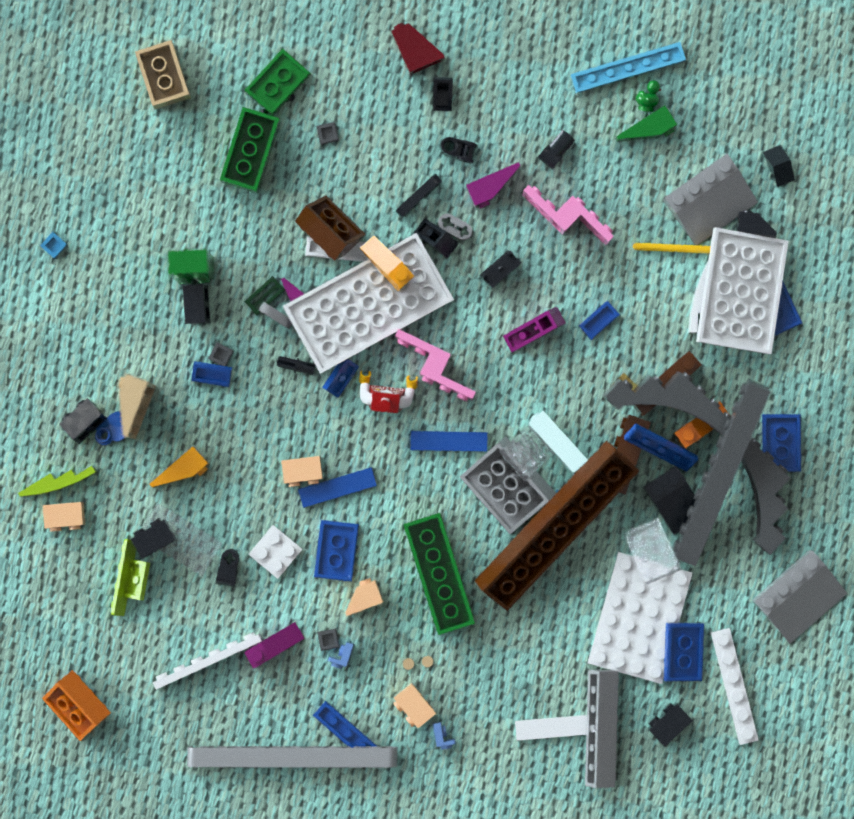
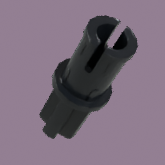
(296, 365)

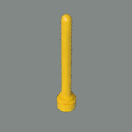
(671, 248)

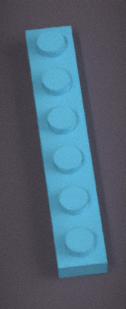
(628, 67)

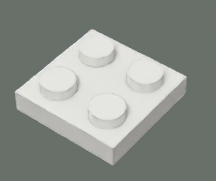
(275, 551)

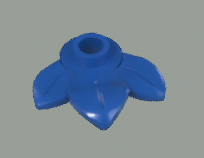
(112, 427)

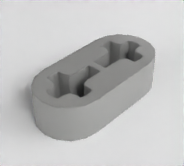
(458, 223)
(275, 315)

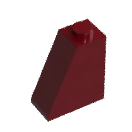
(415, 48)

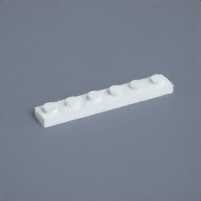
(199, 663)
(734, 686)

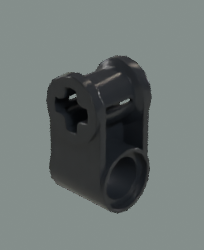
(460, 149)
(228, 571)

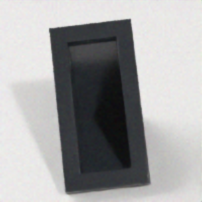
(442, 93)
(779, 165)

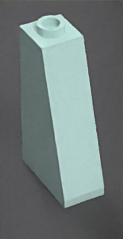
(557, 442)

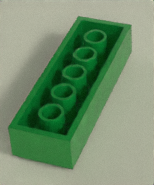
(439, 573)

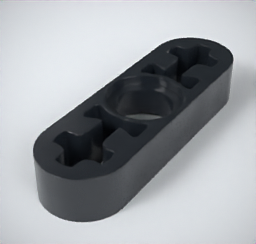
(422, 192)

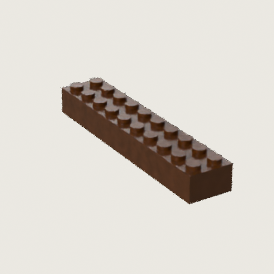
(556, 525)

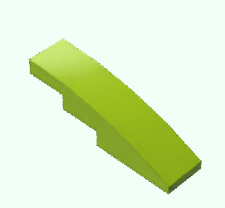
(51, 483)

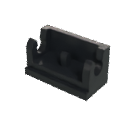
(500, 269)
(196, 304)

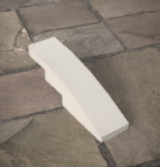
(697, 303)

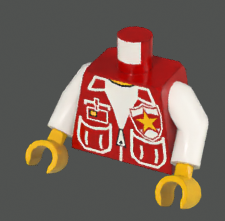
(386, 398)

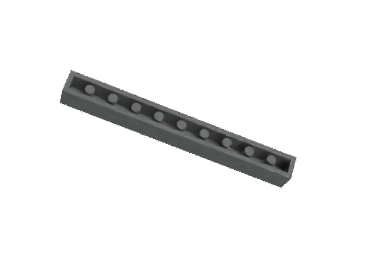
(721, 472)

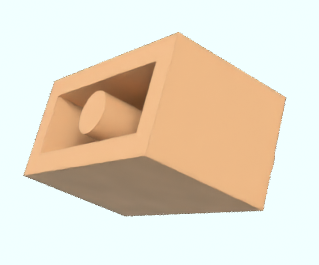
(302, 470)
(64, 515)
(414, 705)

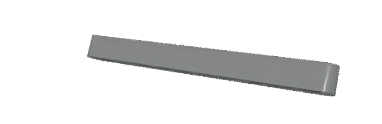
(292, 756)

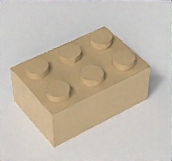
(162, 74)

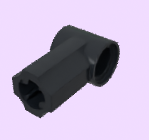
(554, 152)

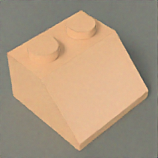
(364, 597)

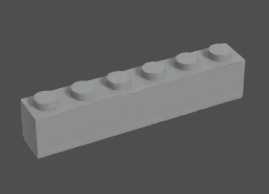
(601, 728)

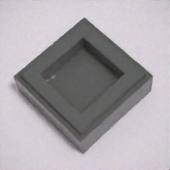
(327, 133)
(221, 354)
(328, 639)

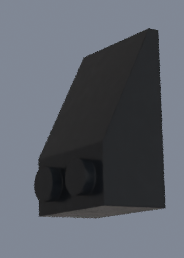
(671, 497)

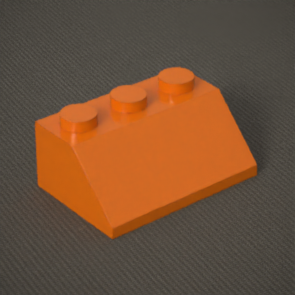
(76, 705)

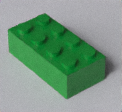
(250, 150)
(191, 266)

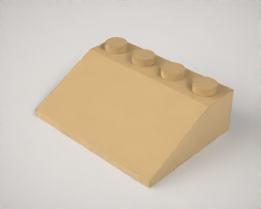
(134, 401)

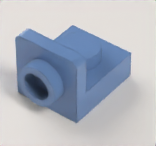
(345, 653)
(440, 732)

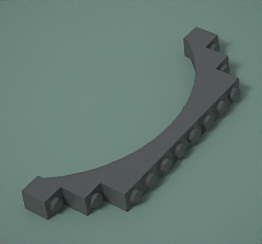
(762, 471)

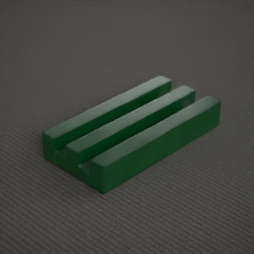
(259, 290)

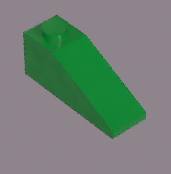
(652, 126)

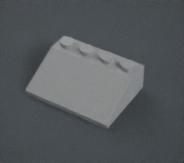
(710, 199)
(505, 492)
(800, 596)

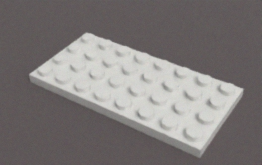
(365, 307)

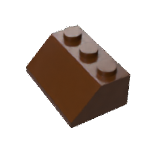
(329, 227)

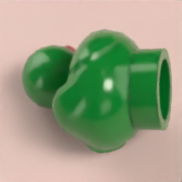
(648, 100)

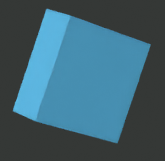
(53, 245)

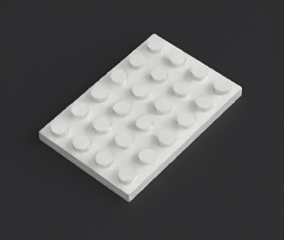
(742, 291)
(635, 620)

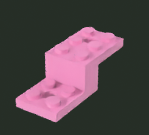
(568, 214)
(434, 365)

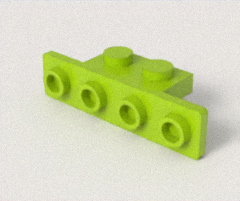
(131, 579)

